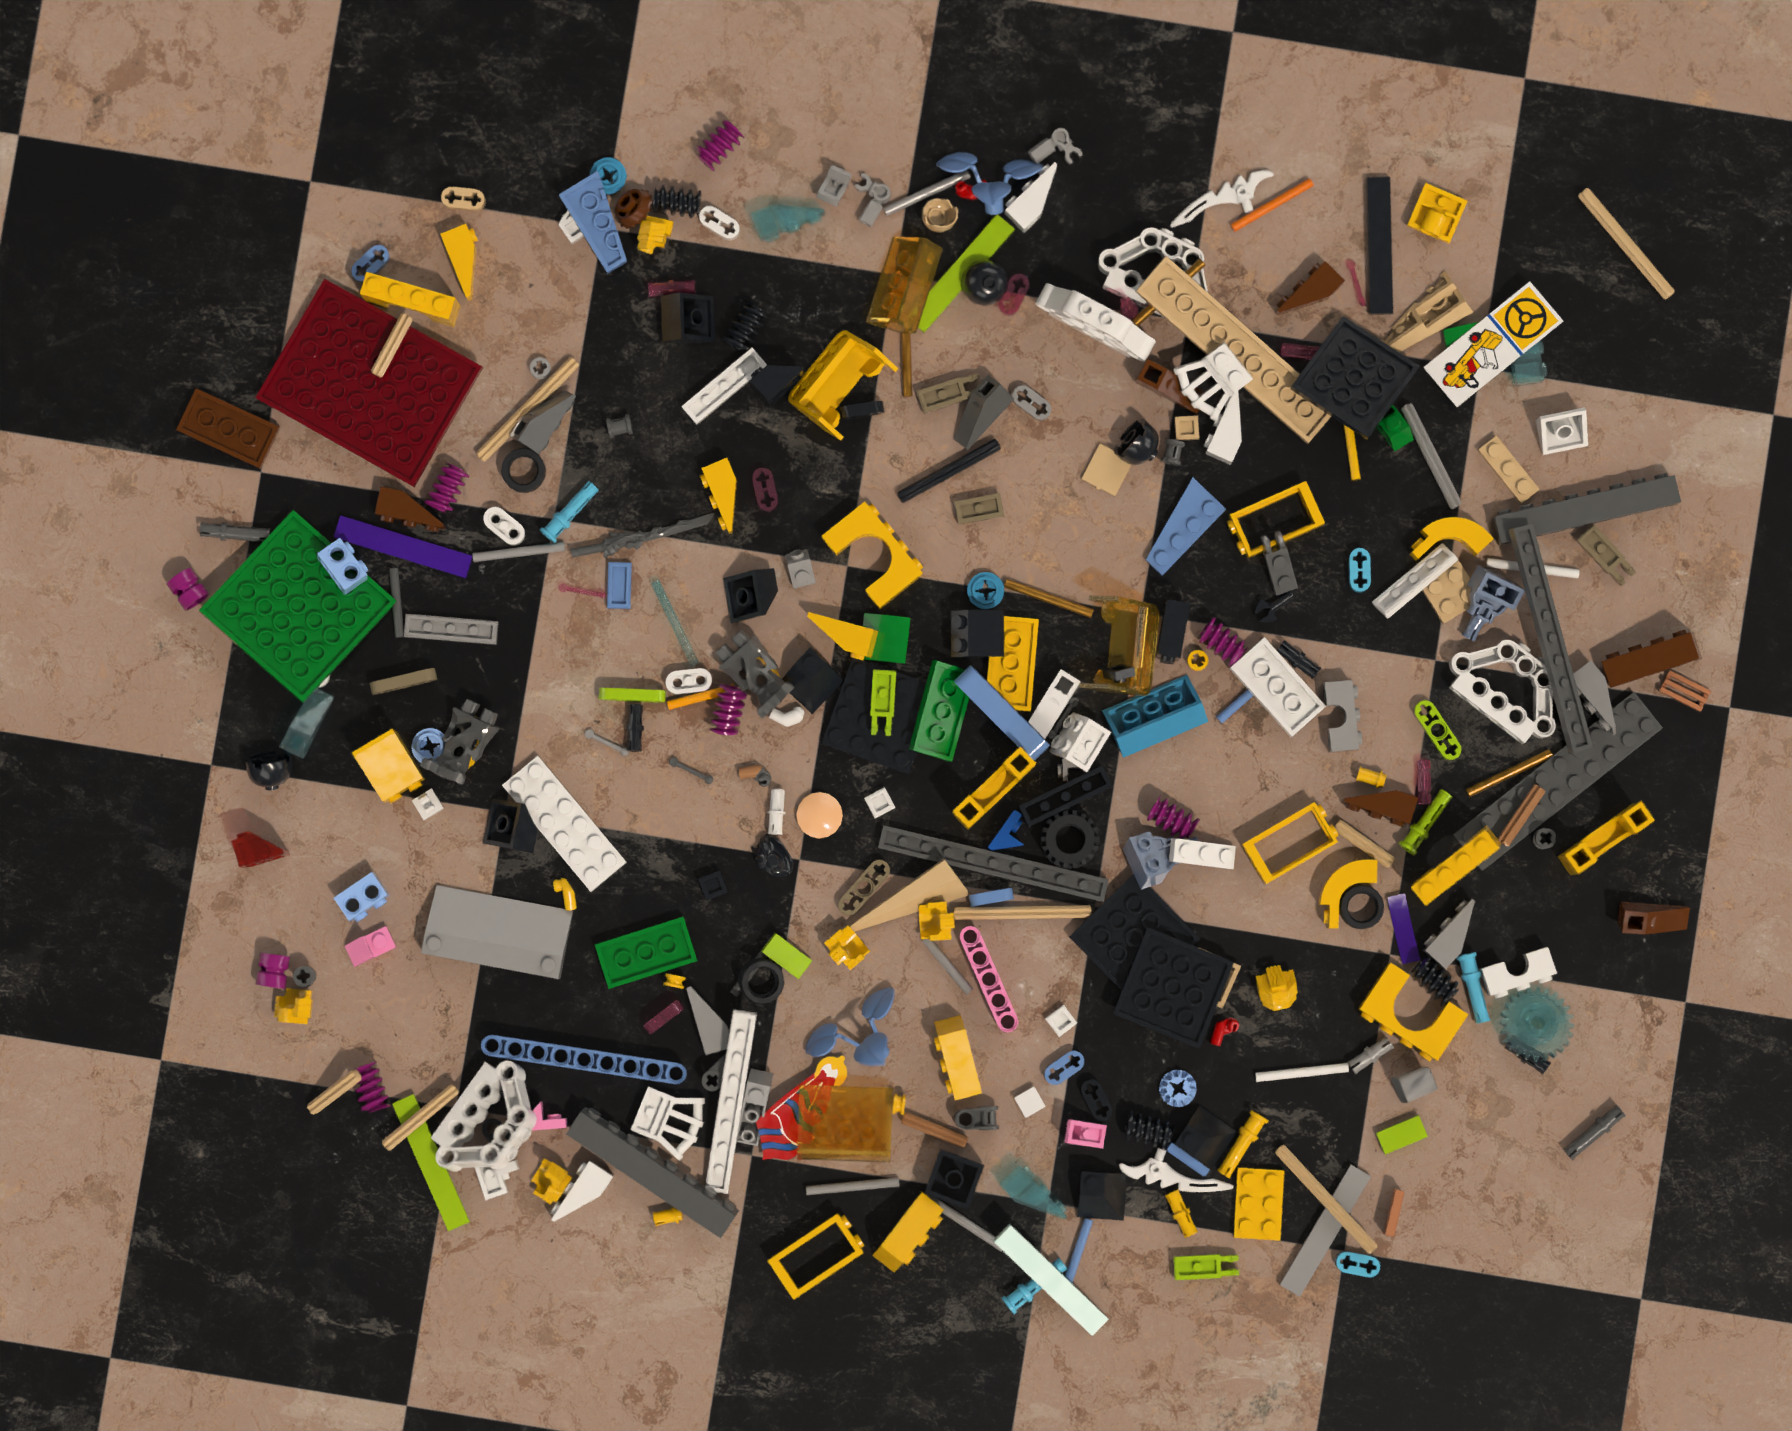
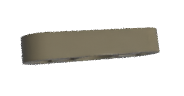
(403, 681)
(871, 871)

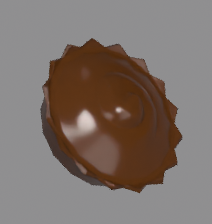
(633, 207)

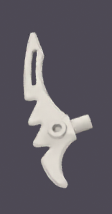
(1241, 192)
(1157, 1169)

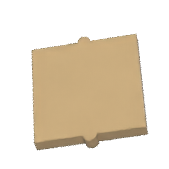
(1106, 470)

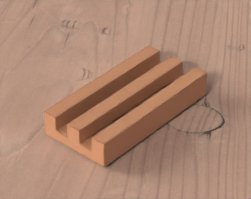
(1702, 699)
(1393, 1212)

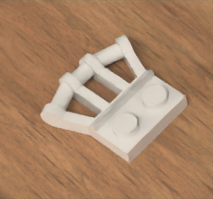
(1226, 371)
(655, 1112)

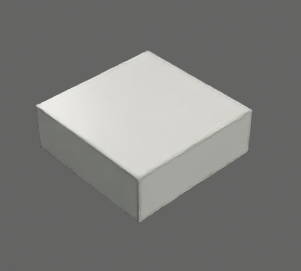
(879, 803)
(1061, 1020)
(1029, 1102)

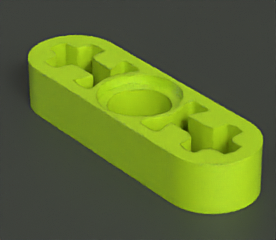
(632, 695)
(1434, 712)

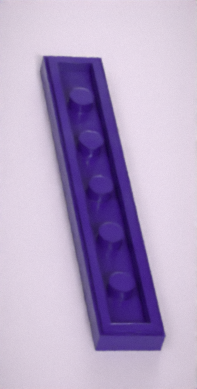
(403, 547)

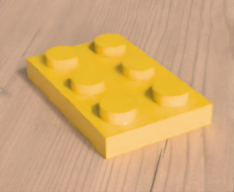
(1258, 1204)

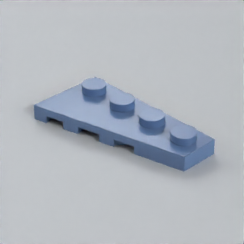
(593, 216)
(1189, 520)

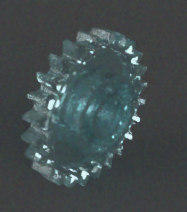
(1548, 1012)

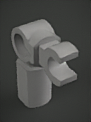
(1046, 147)
(881, 195)

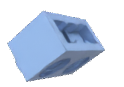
(337, 569)
(359, 892)

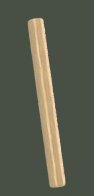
(1626, 243)
(534, 401)
(1022, 912)
(1326, 1199)

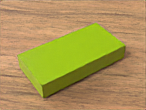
(786, 955)
(1401, 1134)

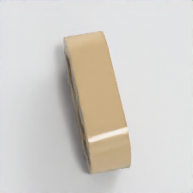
(462, 204)

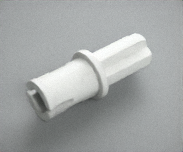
(776, 812)

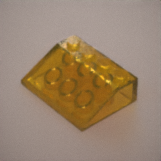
(844, 1123)

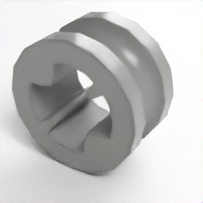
(534, 365)

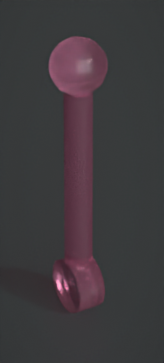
(1351, 265)
(563, 588)

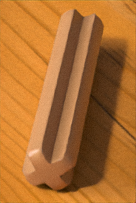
(1521, 815)
(934, 1130)

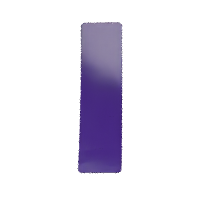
(1403, 928)

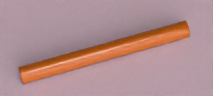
(1269, 206)

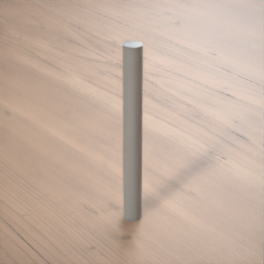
(929, 191)
(518, 552)
(852, 1186)
(966, 1223)

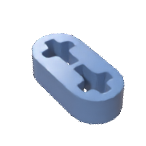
(367, 258)
(991, 897)
(1060, 1063)

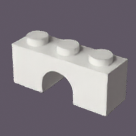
(1538, 967)

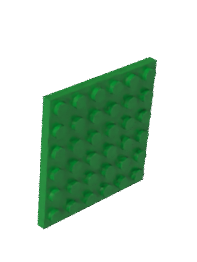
(292, 612)

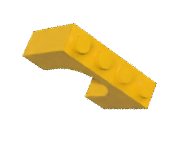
(386, 291)
(865, 523)
(994, 788)
(1616, 829)
(1456, 866)
(1380, 1007)

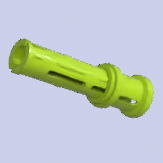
(1419, 831)

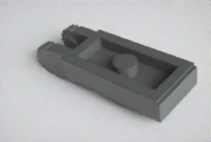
(1279, 565)

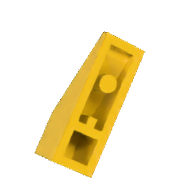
(462, 253)
(848, 636)

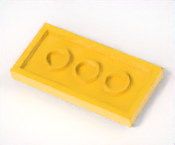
(1015, 671)

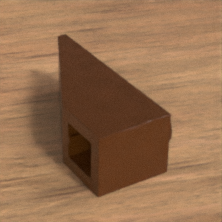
(1316, 289)
(1166, 384)
(399, 506)
(1391, 804)
(1652, 918)

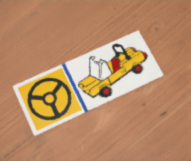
(1493, 344)

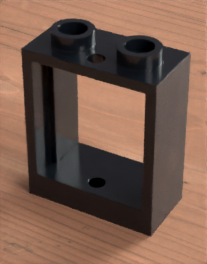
(1172, 631)

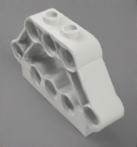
(1137, 248)
(1095, 321)
(1541, 694)
(460, 1115)

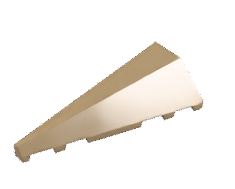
(1434, 312)
(934, 885)

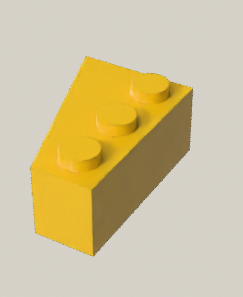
(956, 1058)
(909, 1233)

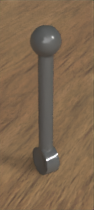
(1073, 703)
(674, 762)

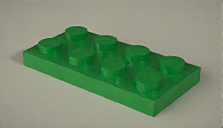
(940, 713)
(646, 952)

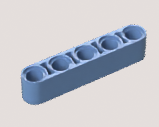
(1001, 712)

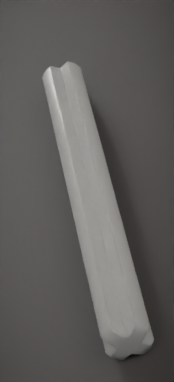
(1431, 455)

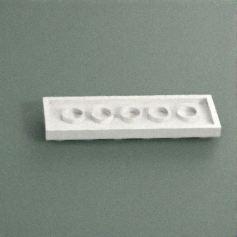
(565, 824)

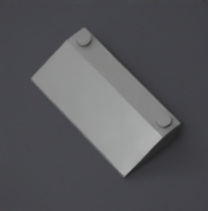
(497, 932)

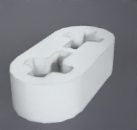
(722, 218)

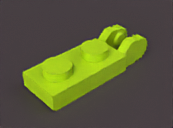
(883, 699)
(1202, 1266)

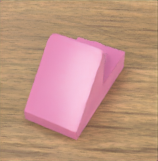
(370, 946)
(553, 1122)
(1085, 1133)

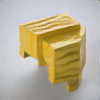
(653, 233)
(935, 921)
(846, 948)
(1277, 988)
(294, 1006)
(550, 1181)

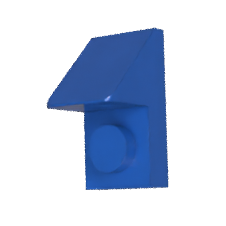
(1003, 838)

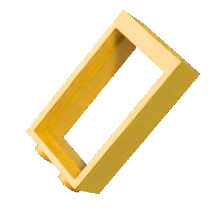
(1309, 504)
(1258, 863)
(784, 1276)

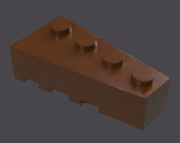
(1651, 659)

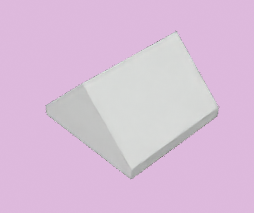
(1562, 431)

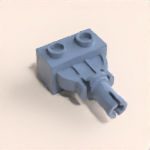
(1489, 598)
(1149, 858)

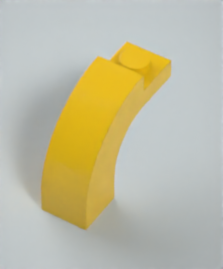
(1462, 530)
(1351, 873)

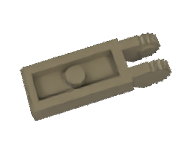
(945, 393)
(1604, 553)

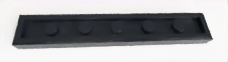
(1379, 246)

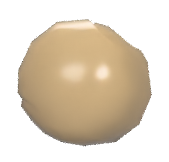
(939, 215)

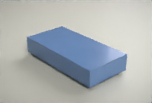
(619, 585)
(1187, 1159)

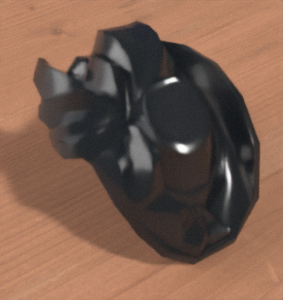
(772, 856)

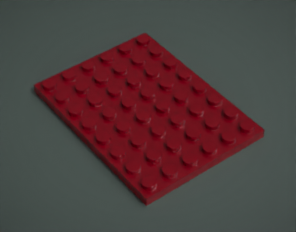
(329, 384)

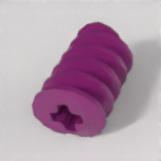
(719, 144)
(446, 488)
(1222, 642)
(729, 710)
(1172, 818)
(370, 1089)

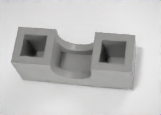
(1342, 695)

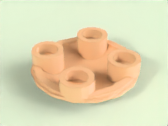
(819, 815)

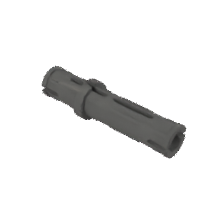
(226, 531)
(1594, 1132)

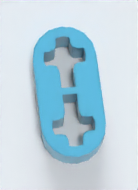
(1365, 570)
(1358, 1258)

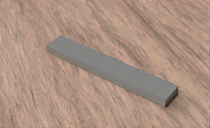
(1323, 1232)

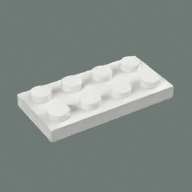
(1277, 687)

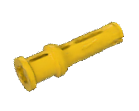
(1247, 1134)

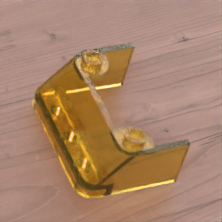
(1131, 644)

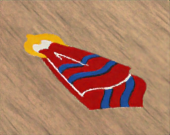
(780, 1122)

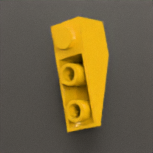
(722, 483)

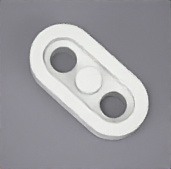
(504, 526)
(689, 682)

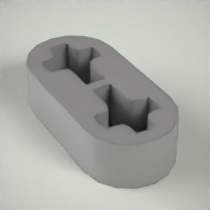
(1035, 398)

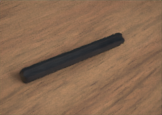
(948, 470)

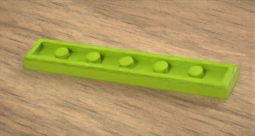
(950, 284)
(437, 1177)

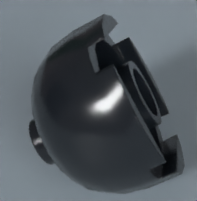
(984, 282)
(1139, 443)
(269, 769)

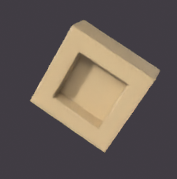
(1186, 428)

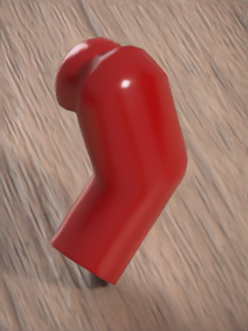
(965, 191)
(1222, 1028)

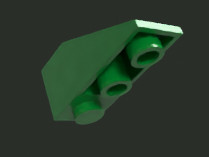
(1395, 429)

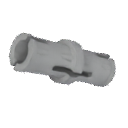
(1370, 1055)

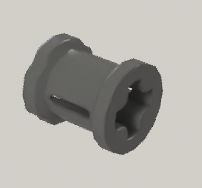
(619, 426)
(1172, 452)
(1551, 839)
(309, 981)

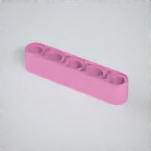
(997, 987)

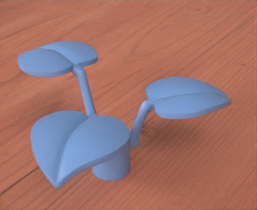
(992, 192)
(874, 1047)

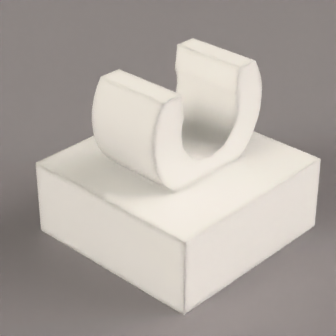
(427, 804)

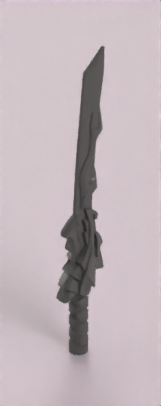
(629, 540)

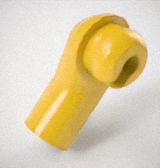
(568, 893)

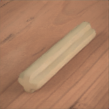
(391, 345)
(1364, 843)
(334, 1092)

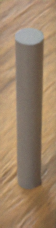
(948, 966)

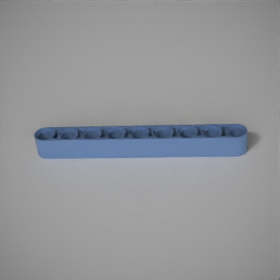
(572, 1060)

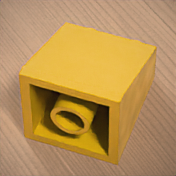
(389, 766)

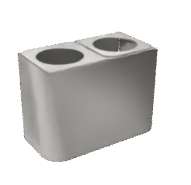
(1414, 1084)

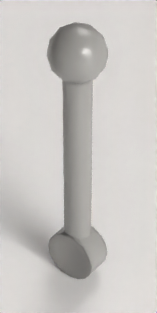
(590, 734)

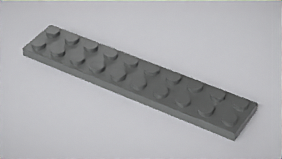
(1566, 774)

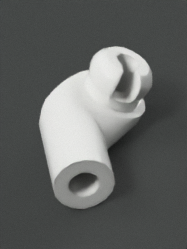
(788, 719)

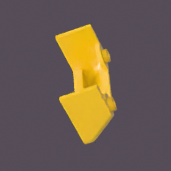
(833, 378)

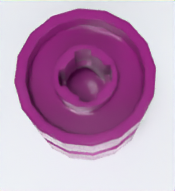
(187, 588)
(272, 970)

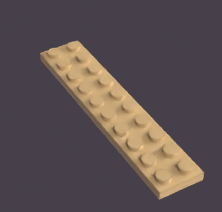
(1211, 324)

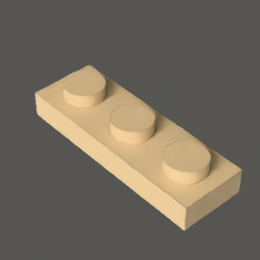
(1508, 469)

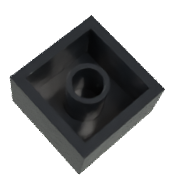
(954, 1179)

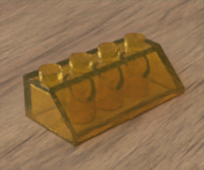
(904, 284)

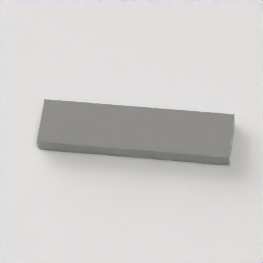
(451, 629)

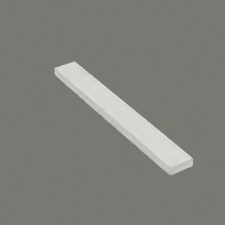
(730, 1100)

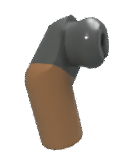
(756, 772)

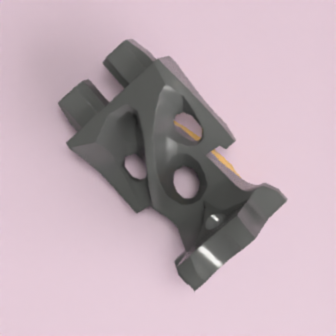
(749, 659)
(473, 738)

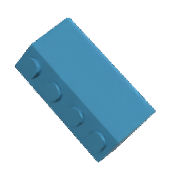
(1155, 717)

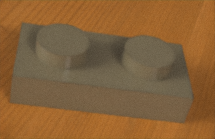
(979, 509)

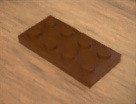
(228, 428)

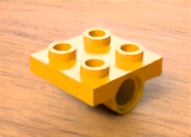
(1437, 213)

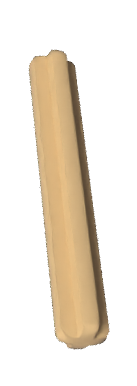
(420, 1117)

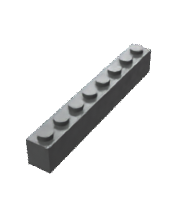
(1590, 509)
(652, 1171)

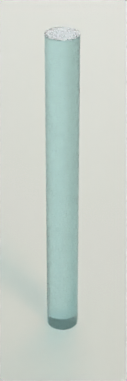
(674, 621)

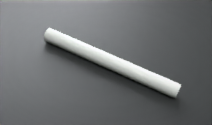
(1550, 570)
(1302, 1072)

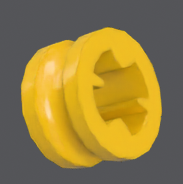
(1194, 666)
(674, 981)
(899, 1104)

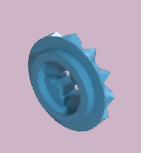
(610, 165)
(977, 583)

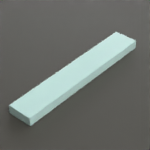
(1050, 1280)

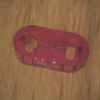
(1019, 297)
(770, 488)
(663, 1017)

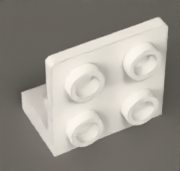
(1079, 741)

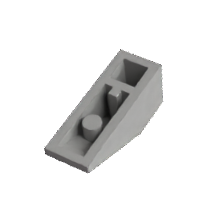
(711, 1027)

